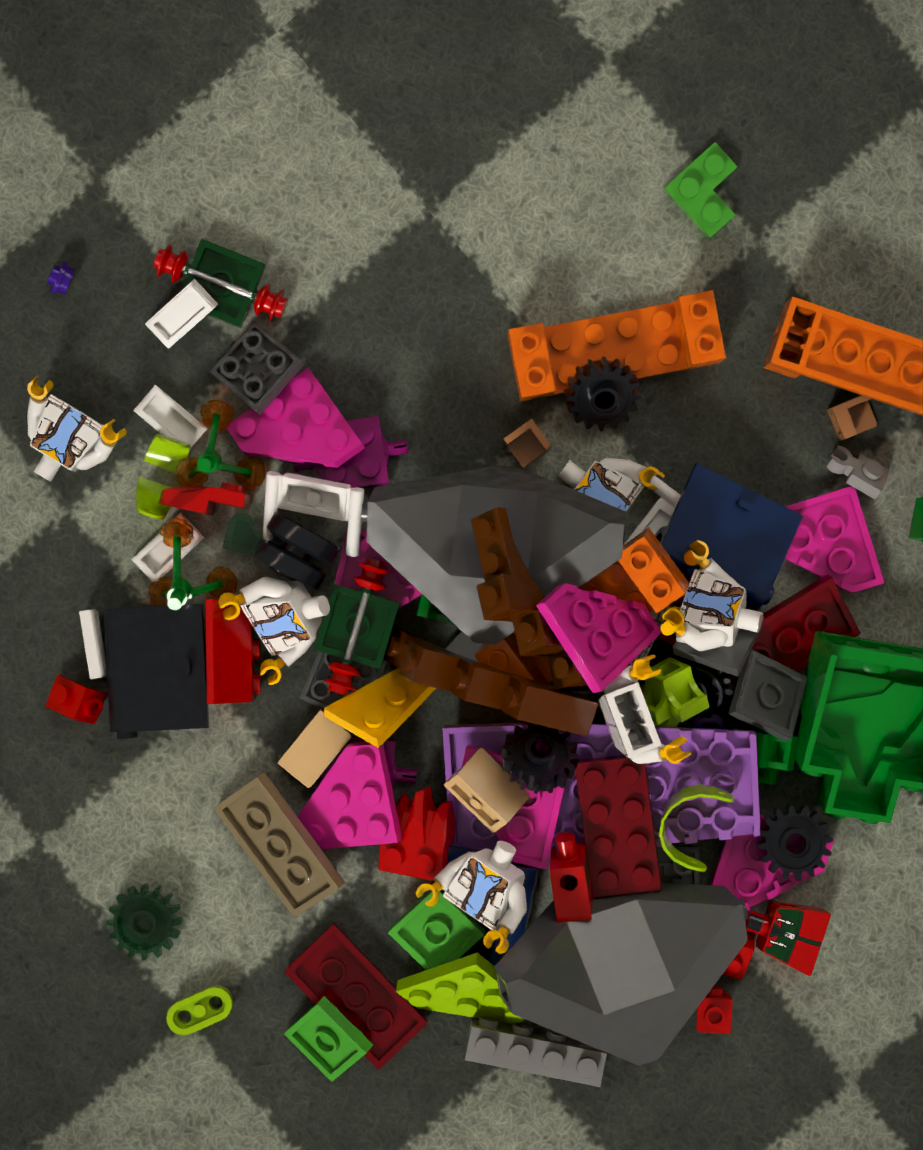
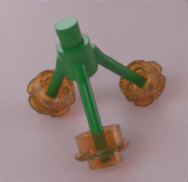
(195, 471)
(178, 590)

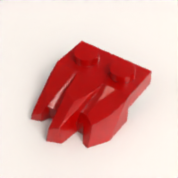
(203, 499)
(424, 840)

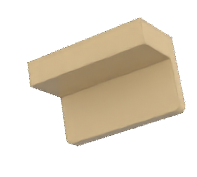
(314, 749)
(487, 790)

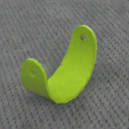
(164, 453)
(686, 794)

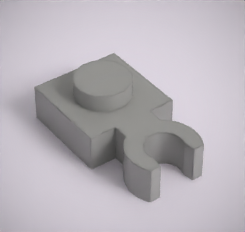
(862, 472)

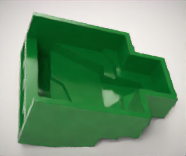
(862, 724)

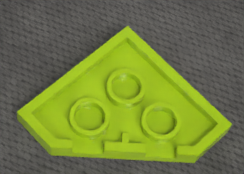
(458, 988)

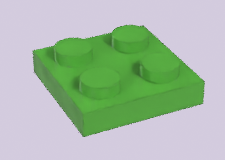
(436, 932)
(328, 1039)

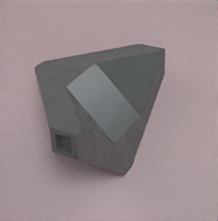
(430, 537)
(629, 971)

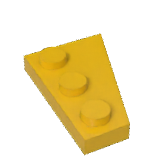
(378, 707)

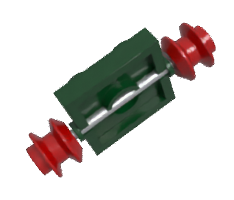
(227, 278)
(357, 626)

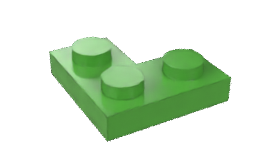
(695, 190)

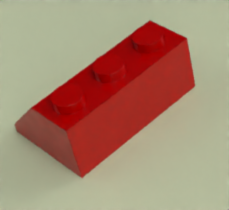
(230, 657)

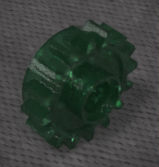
(131, 934)

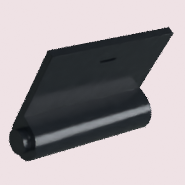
(156, 669)

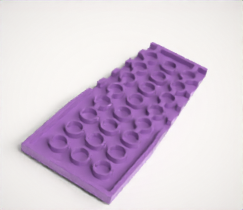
(717, 759)

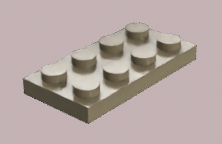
(279, 845)

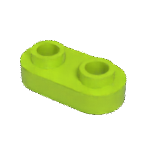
(200, 1009)

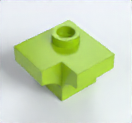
(673, 692)

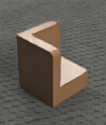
(852, 417)
(527, 443)

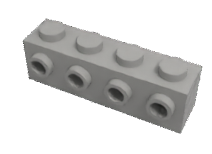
(534, 1052)

